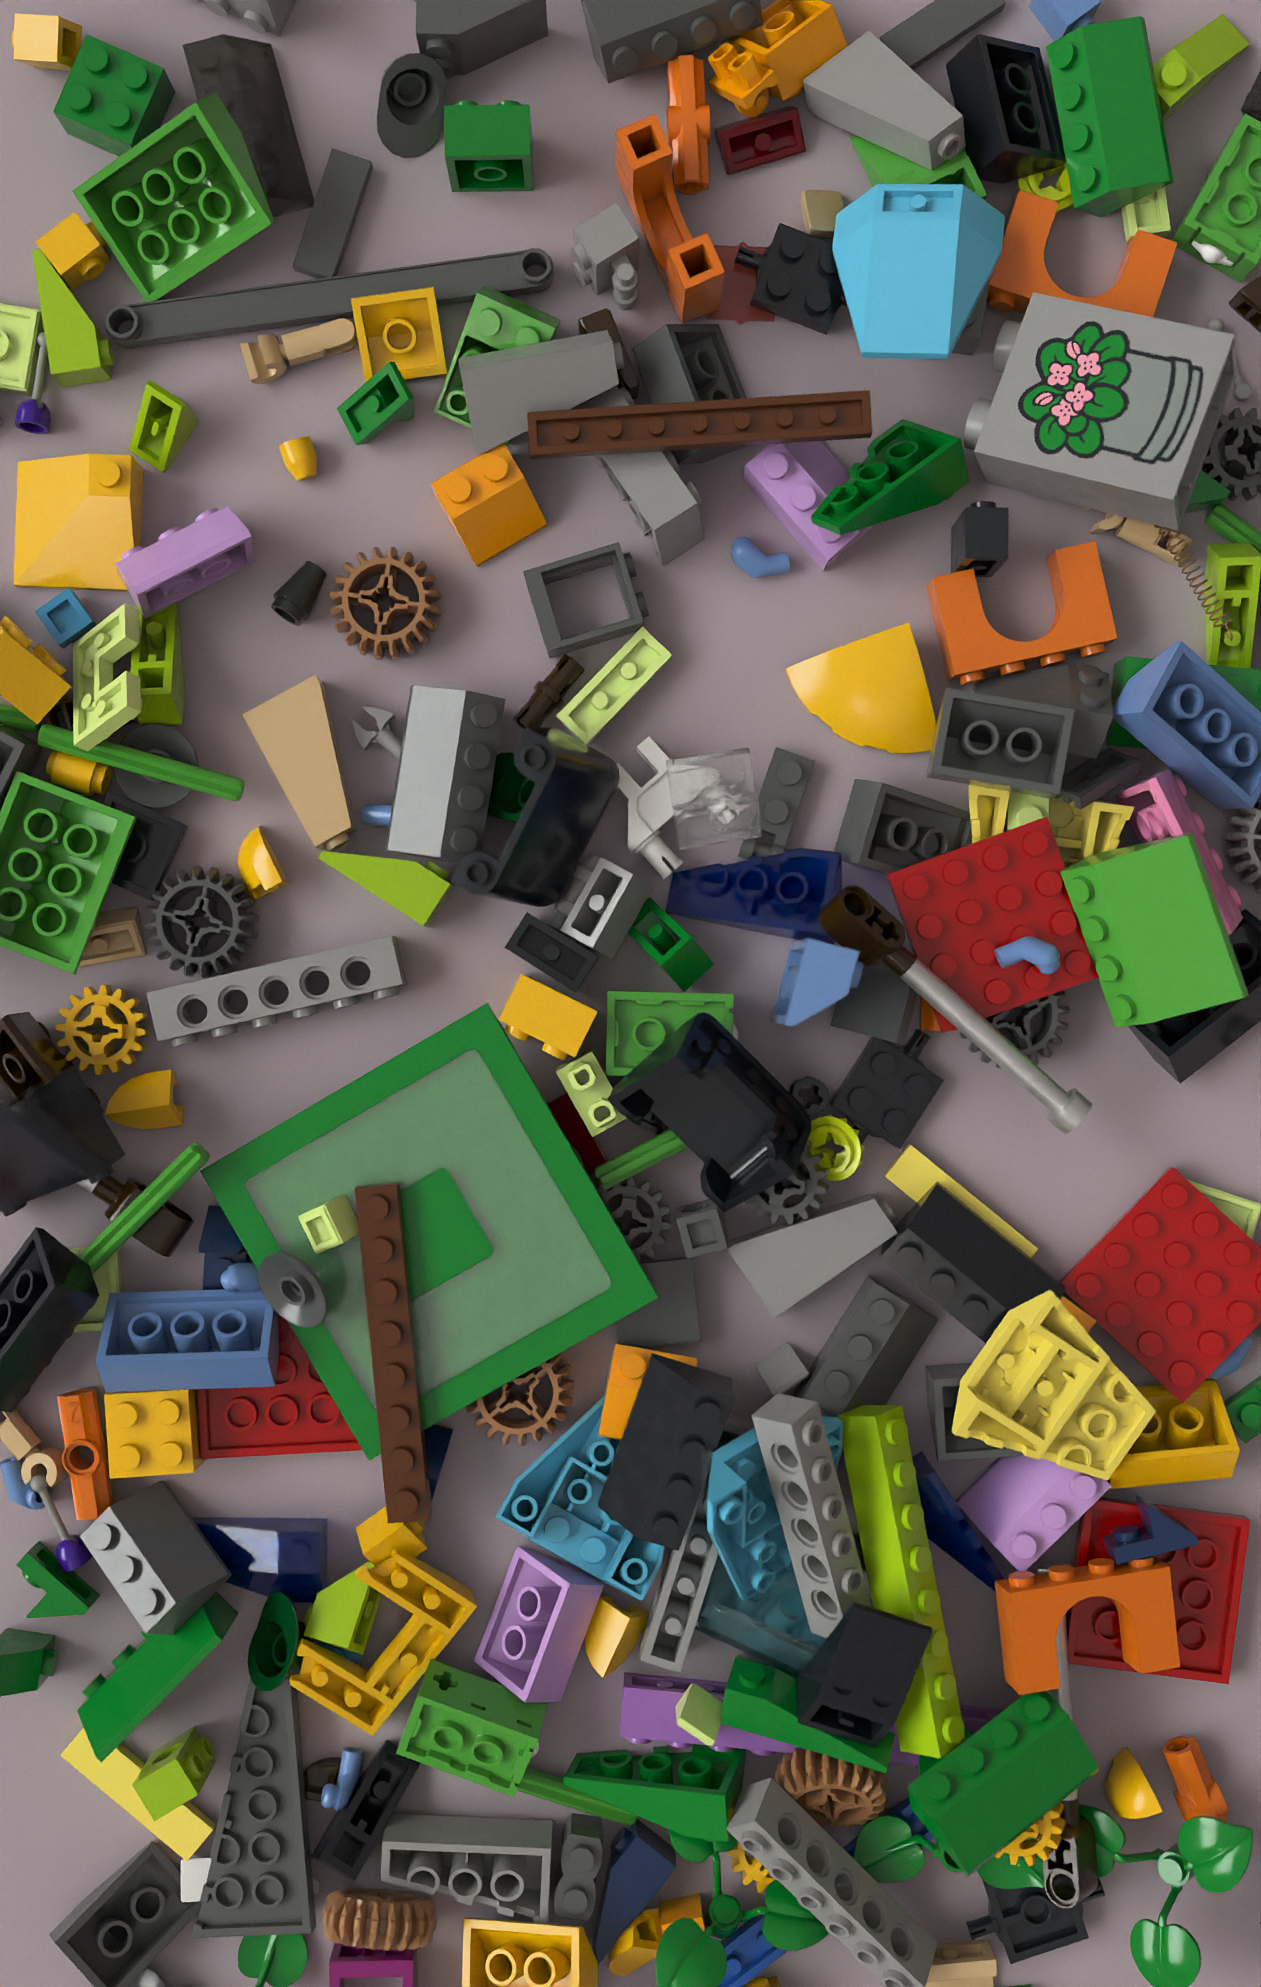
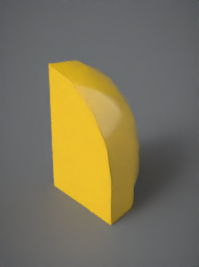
(259, 865)
(146, 1102)
(612, 1634)
(1128, 1789)
(636, 1944)

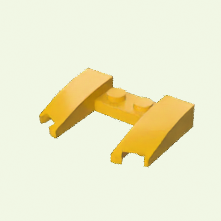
(370, 1696)

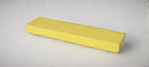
(917, 1174)
(180, 1829)

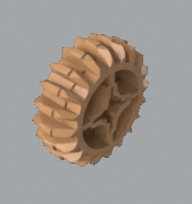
(369, 598)
(541, 1417)
(832, 1789)
(379, 1919)

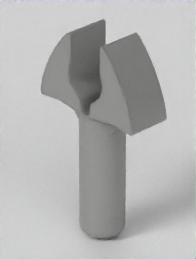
(383, 737)

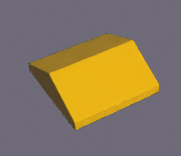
(402, 330)

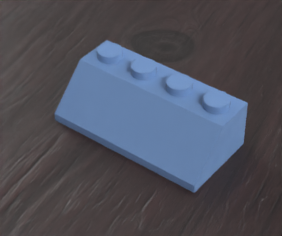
(1196, 726)
(814, 979)
(188, 1341)

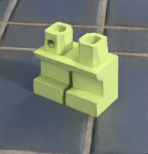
(589, 1091)

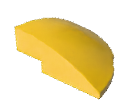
(870, 692)

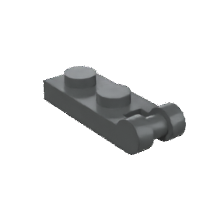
(779, 801)

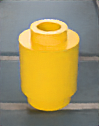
(78, 773)

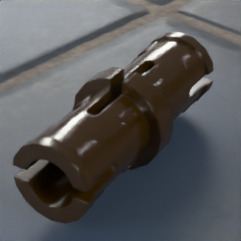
(549, 693)

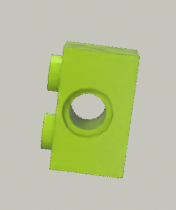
(175, 1773)

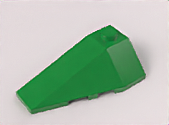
(902, 474)
(764, 1702)
(678, 1791)

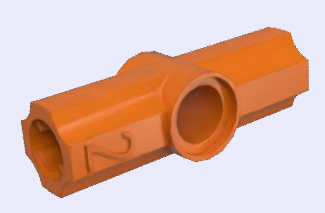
(688, 125)
(83, 1426)
(1195, 1789)

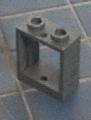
(624, 570)

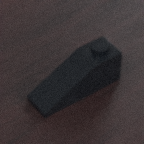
(359, 1825)

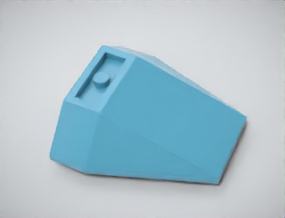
(915, 265)
(559, 1510)
(745, 1515)

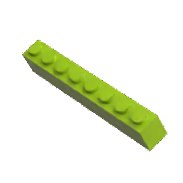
(902, 1568)

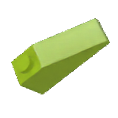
(1196, 63)
(74, 344)
(1235, 579)
(160, 667)
(401, 883)

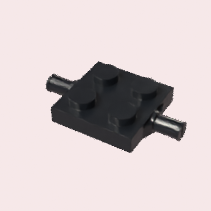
(796, 278)
(887, 1090)
(1030, 1921)

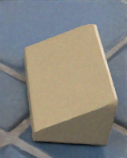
(115, 937)

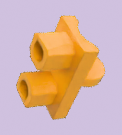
(741, 80)

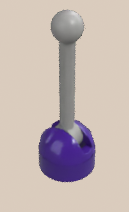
(32, 413)
(71, 1550)

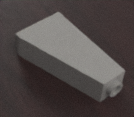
(885, 103)
(533, 379)
(798, 1258)

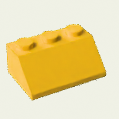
(1180, 1440)
(526, 1954)

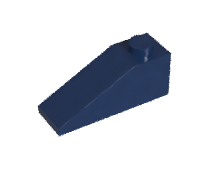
(635, 1872)

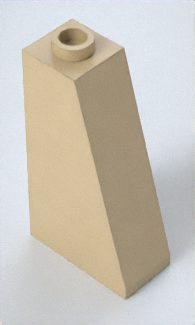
(304, 753)

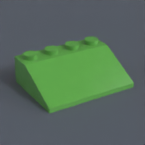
(178, 199)
(55, 869)
(1154, 930)

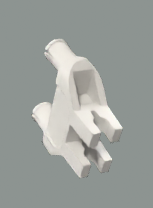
(649, 809)

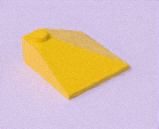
(76, 520)

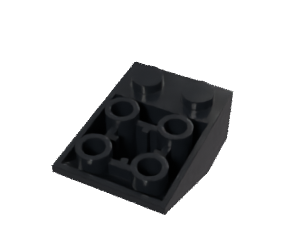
(861, 1675)

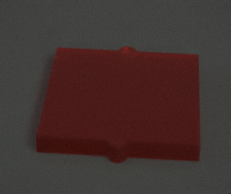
(738, 288)

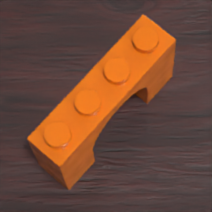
(685, 264)
(1024, 270)
(1080, 622)
(1034, 1605)

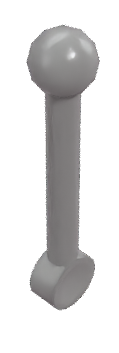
(1242, 390)

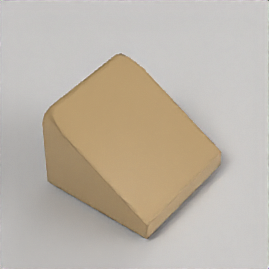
(820, 211)

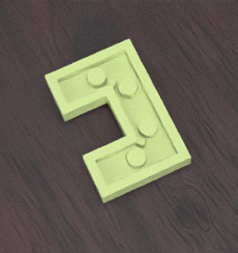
(98, 700)

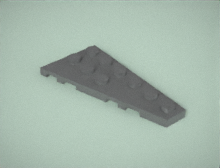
(261, 1840)

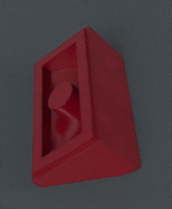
(760, 139)
(577, 1132)

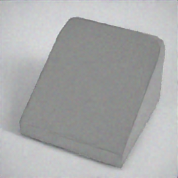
(782, 1369)

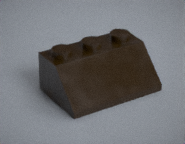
(29, 1055)

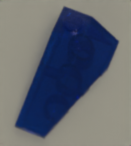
(762, 894)
(948, 1526)
(272, 1553)

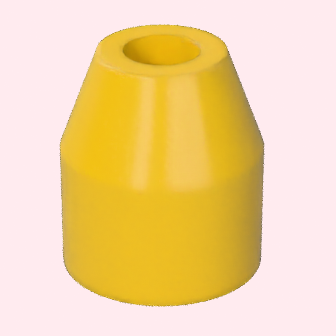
(300, 457)

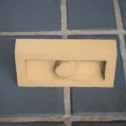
(963, 1965)

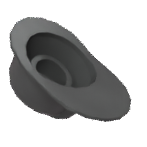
(411, 104)

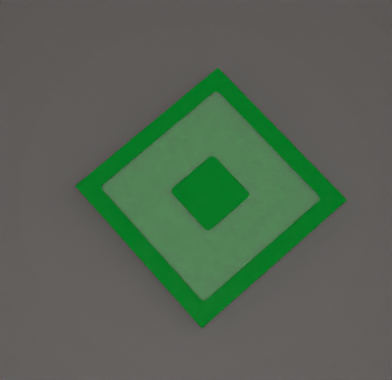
(497, 1216)

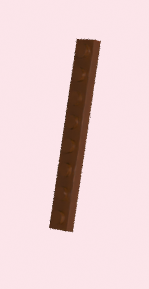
(699, 424)
(393, 1352)

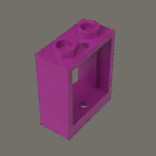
(369, 1963)

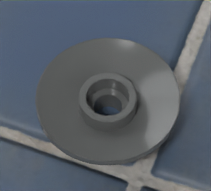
(163, 742)
(293, 1289)

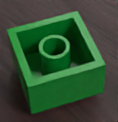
(113, 97)
(489, 146)

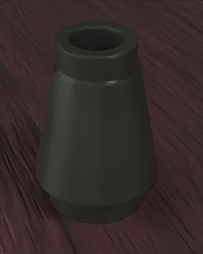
(298, 595)

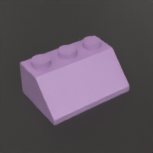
(792, 485)
(186, 560)
(1028, 1505)
(538, 1625)

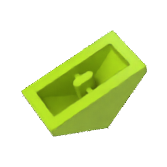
(161, 427)

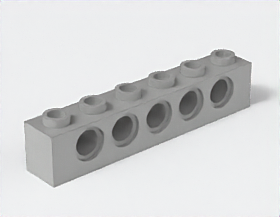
(172, 1005)
(811, 1509)
(685, 1579)
(832, 1885)

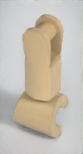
(267, 358)
(1142, 535)
(24, 1443)

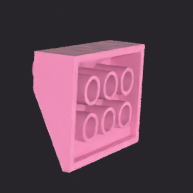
(1163, 814)

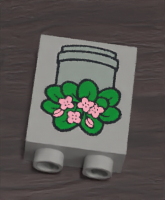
(1102, 408)

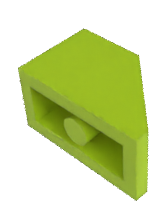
(343, 1614)

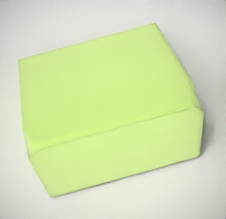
(330, 1224)
(699, 1714)

